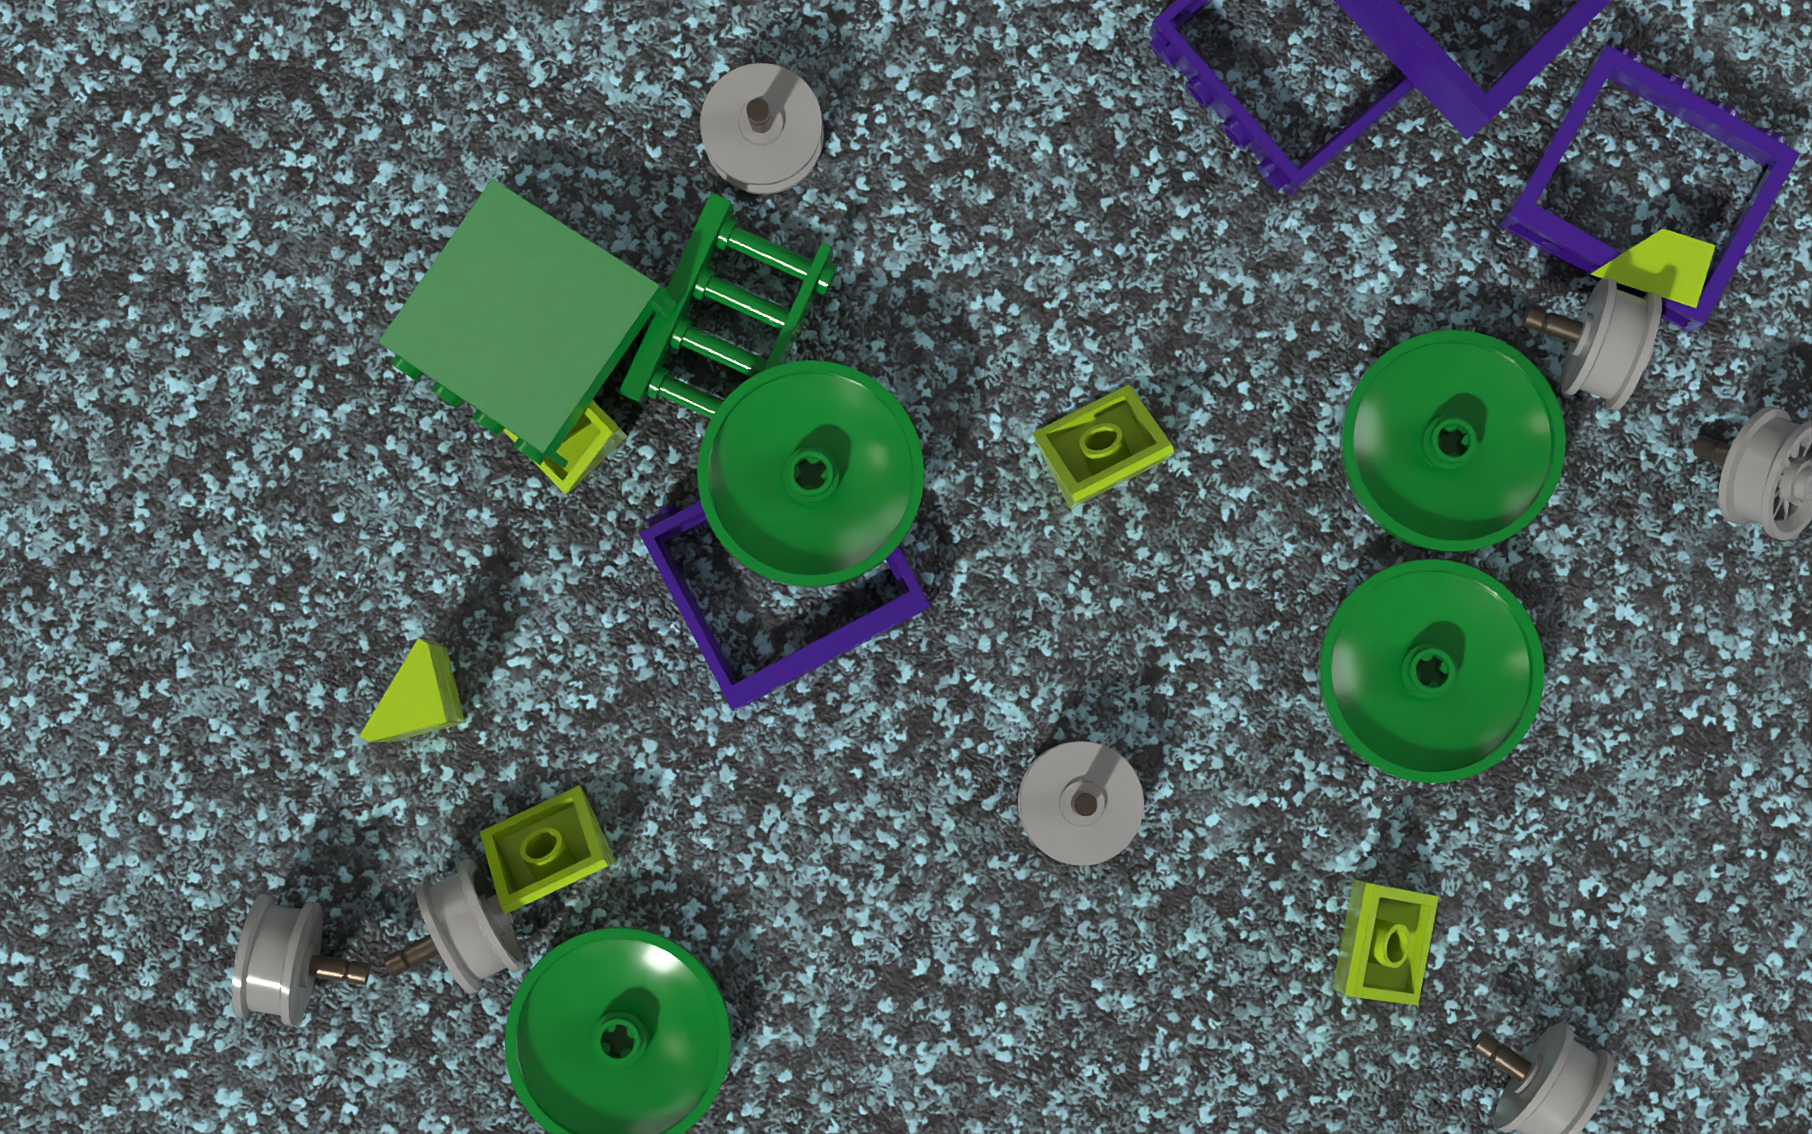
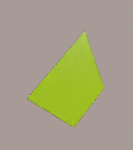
(1664, 265)

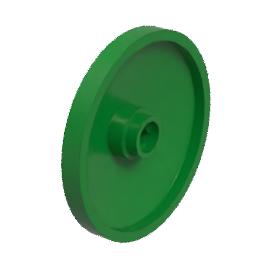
(1452, 441)
(810, 473)
(1431, 671)
(618, 1036)

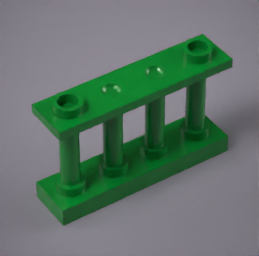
(696, 280)

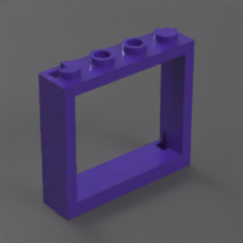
(1442, 78)
(1675, 97)
(1238, 123)
(674, 523)

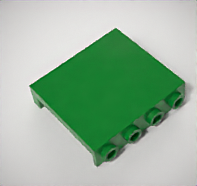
(522, 321)

